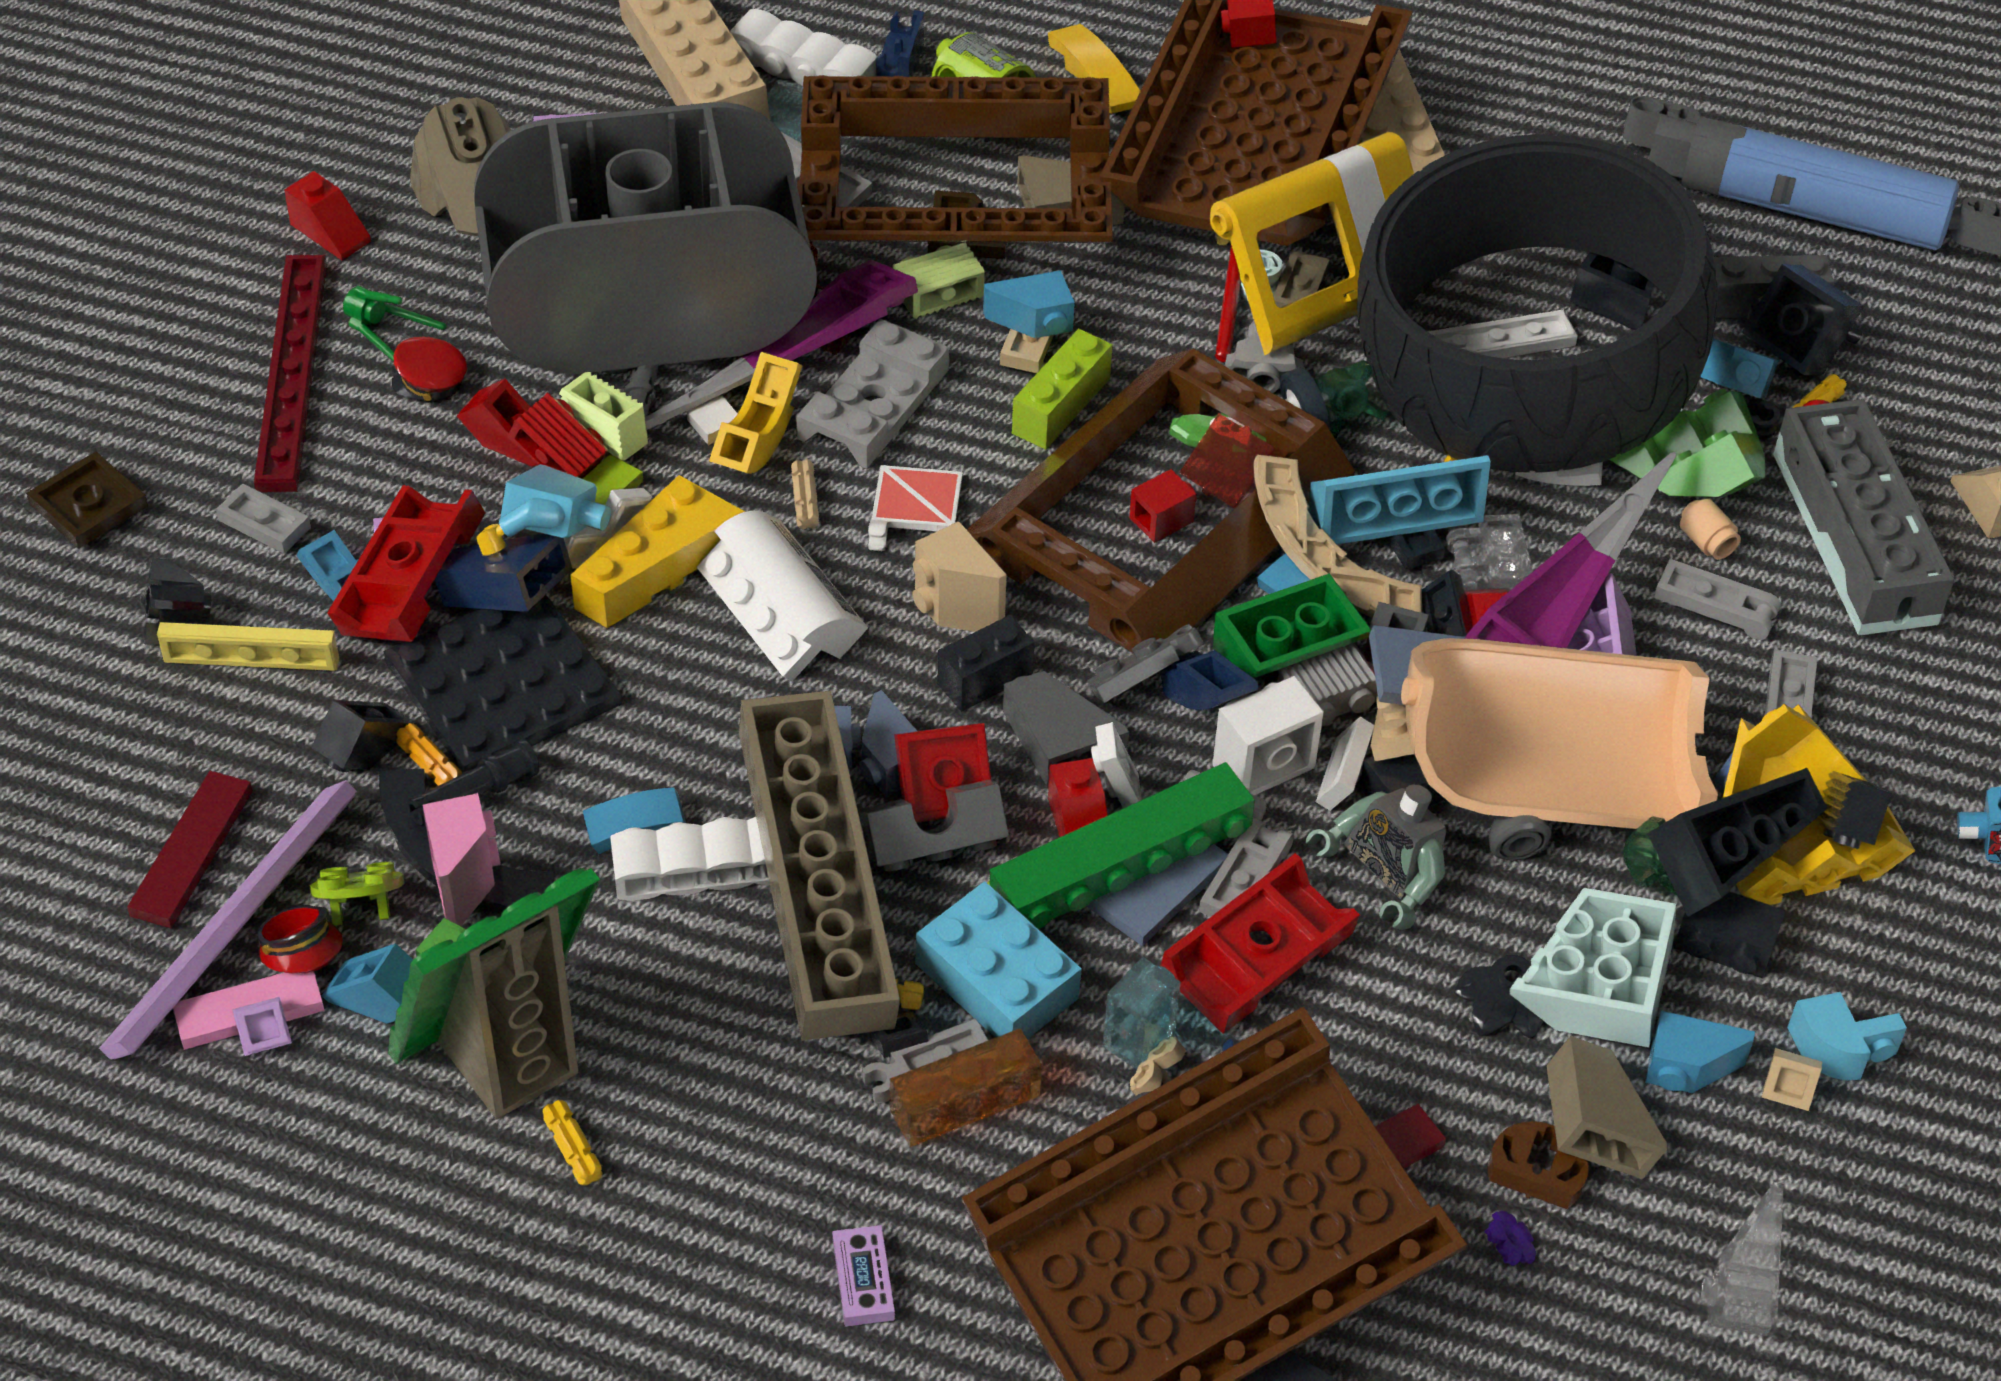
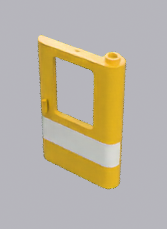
(1356, 187)

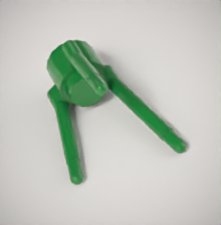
(370, 306)

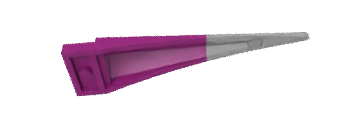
(840, 308)
(1557, 594)

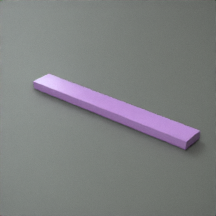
(227, 921)

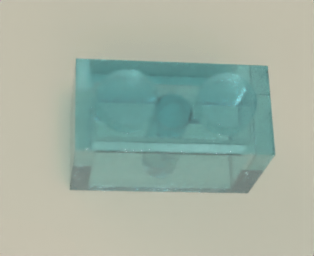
(1141, 1012)

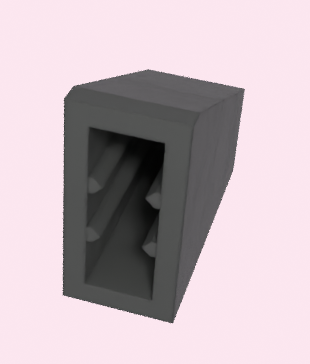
(1054, 721)

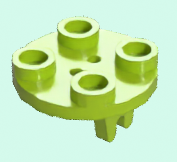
(339, 885)

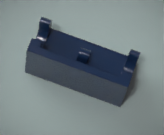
(902, 47)

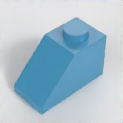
(1031, 304)
(1739, 368)
(371, 983)
(1694, 1052)

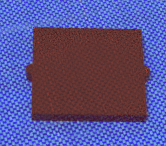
(1225, 460)

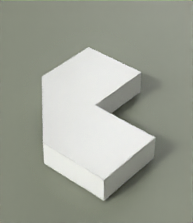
(624, 506)

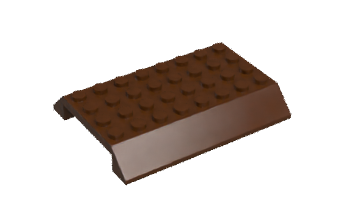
(1247, 114)
(1210, 1220)

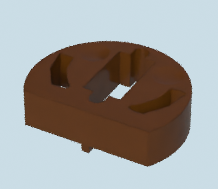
(1518, 1174)

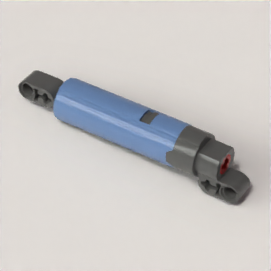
(1810, 179)

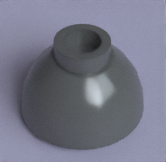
(1518, 836)

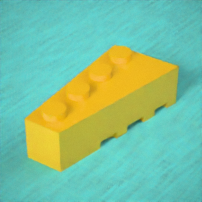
(650, 552)

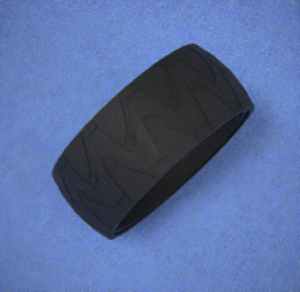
(1529, 196)

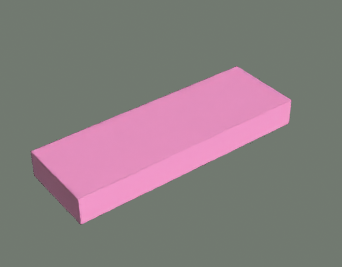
(212, 1018)

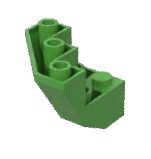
(1712, 446)

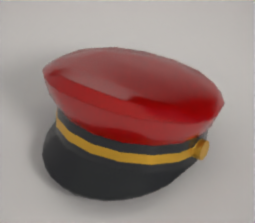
(428, 369)
(299, 940)

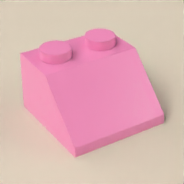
(461, 853)

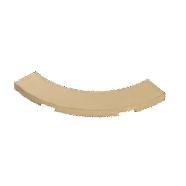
(1313, 549)

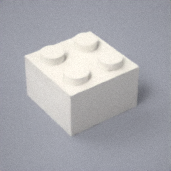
(1269, 735)

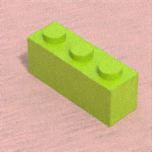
(1061, 389)

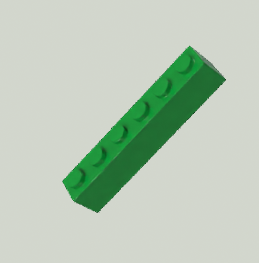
(1125, 846)

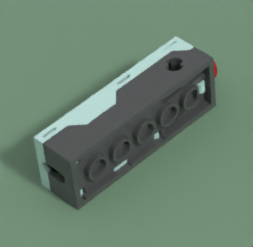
(1862, 517)

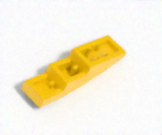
(1089, 57)

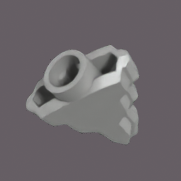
(1260, 368)

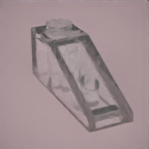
(1746, 1278)

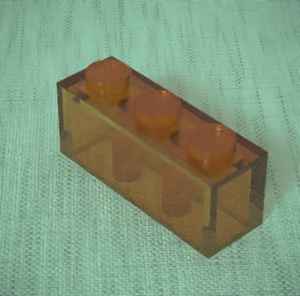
(965, 1087)

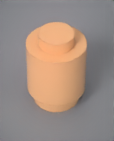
(1710, 528)

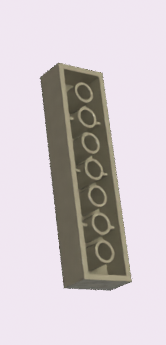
(818, 866)

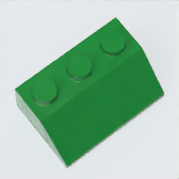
(1288, 626)

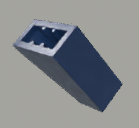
(506, 579)

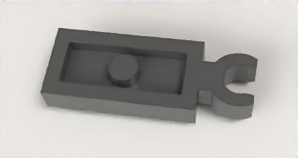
(1148, 658)

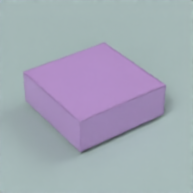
(262, 1026)

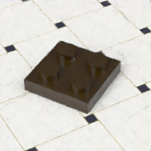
(87, 499)

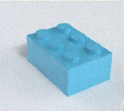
(997, 964)

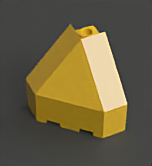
(1809, 861)

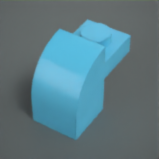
(1829, 1033)

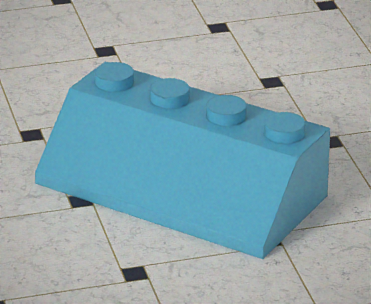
(1401, 500)

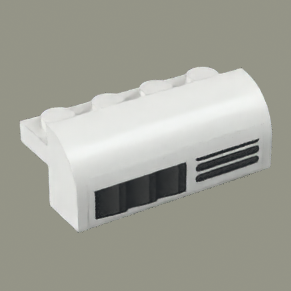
(779, 593)

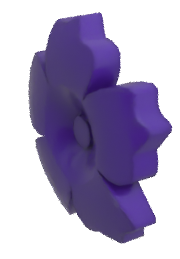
(1511, 1238)

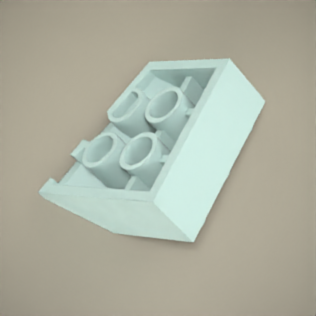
(1602, 968)

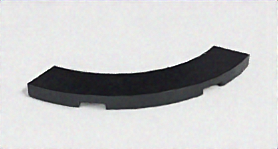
(413, 841)

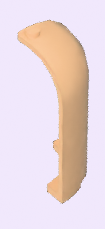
(1557, 731)

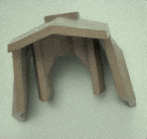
(449, 156)

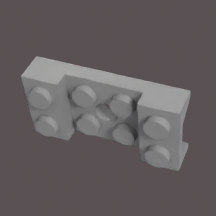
(890, 365)

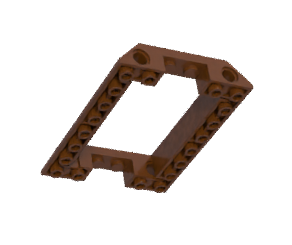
(955, 108)
(1213, 568)

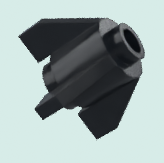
(174, 599)

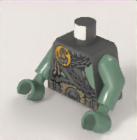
(1396, 842)

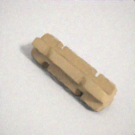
(805, 494)

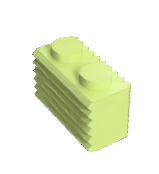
(943, 279)
(608, 412)

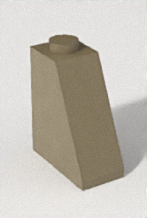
(1048, 185)
(1600, 1111)

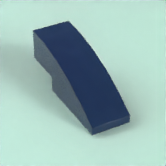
(1205, 681)

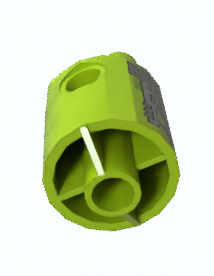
(975, 56)

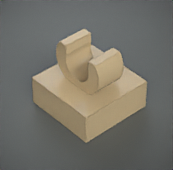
(1792, 1079)

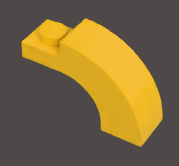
(763, 418)

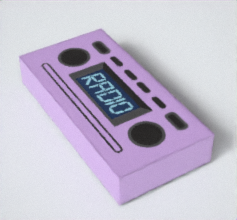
(863, 1275)

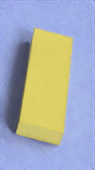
(248, 646)

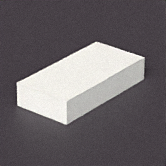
(1345, 763)

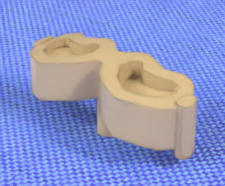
(1152, 1072)

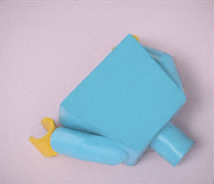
(545, 503)

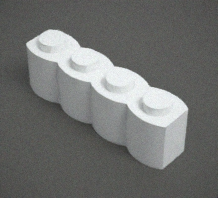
(795, 51)
(688, 858)

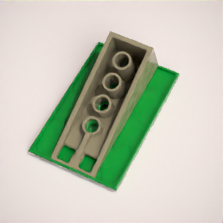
(501, 997)

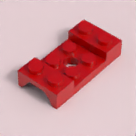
(400, 563)
(1228, 971)

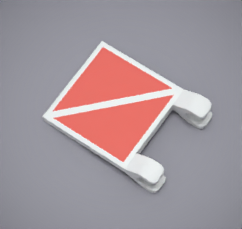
(913, 501)

